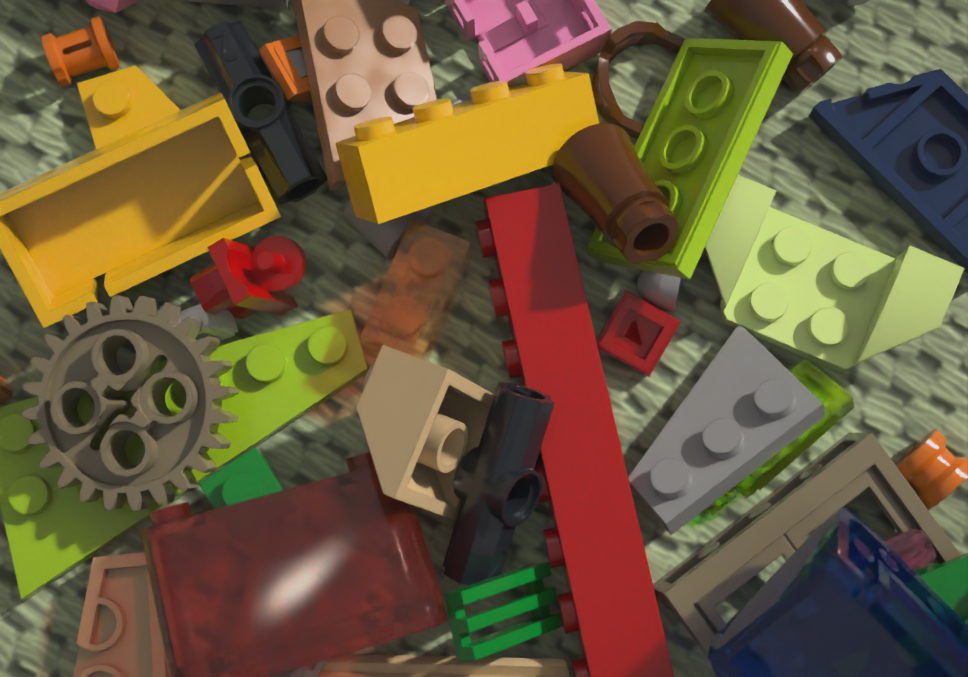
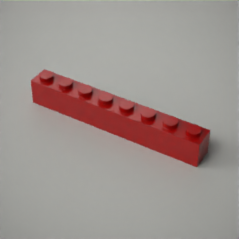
(581, 455)

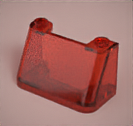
(289, 577)

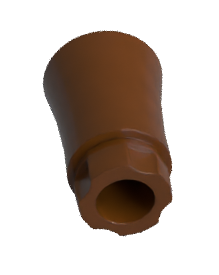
(783, 22)
(615, 191)

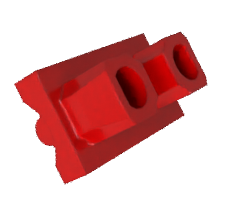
(250, 277)

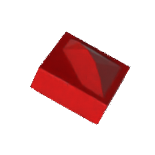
(637, 333)

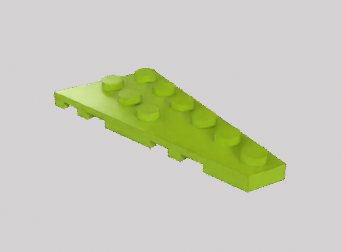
(277, 382)

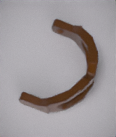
(622, 38)

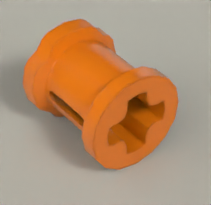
(80, 51)

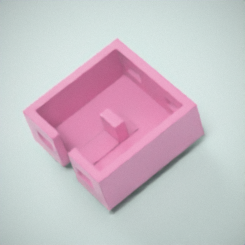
(530, 34)

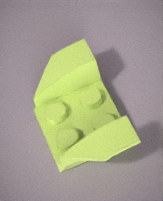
(818, 288)

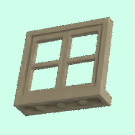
(782, 521)

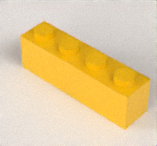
(464, 145)

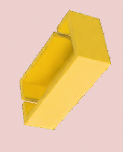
(132, 209)

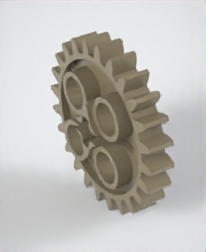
(89, 364)

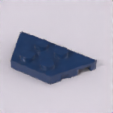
(913, 148)

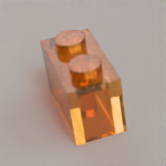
(418, 292)

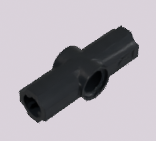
(274, 141)
(497, 483)

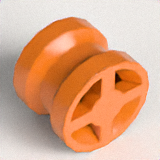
(932, 469)

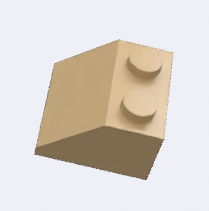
(420, 427)

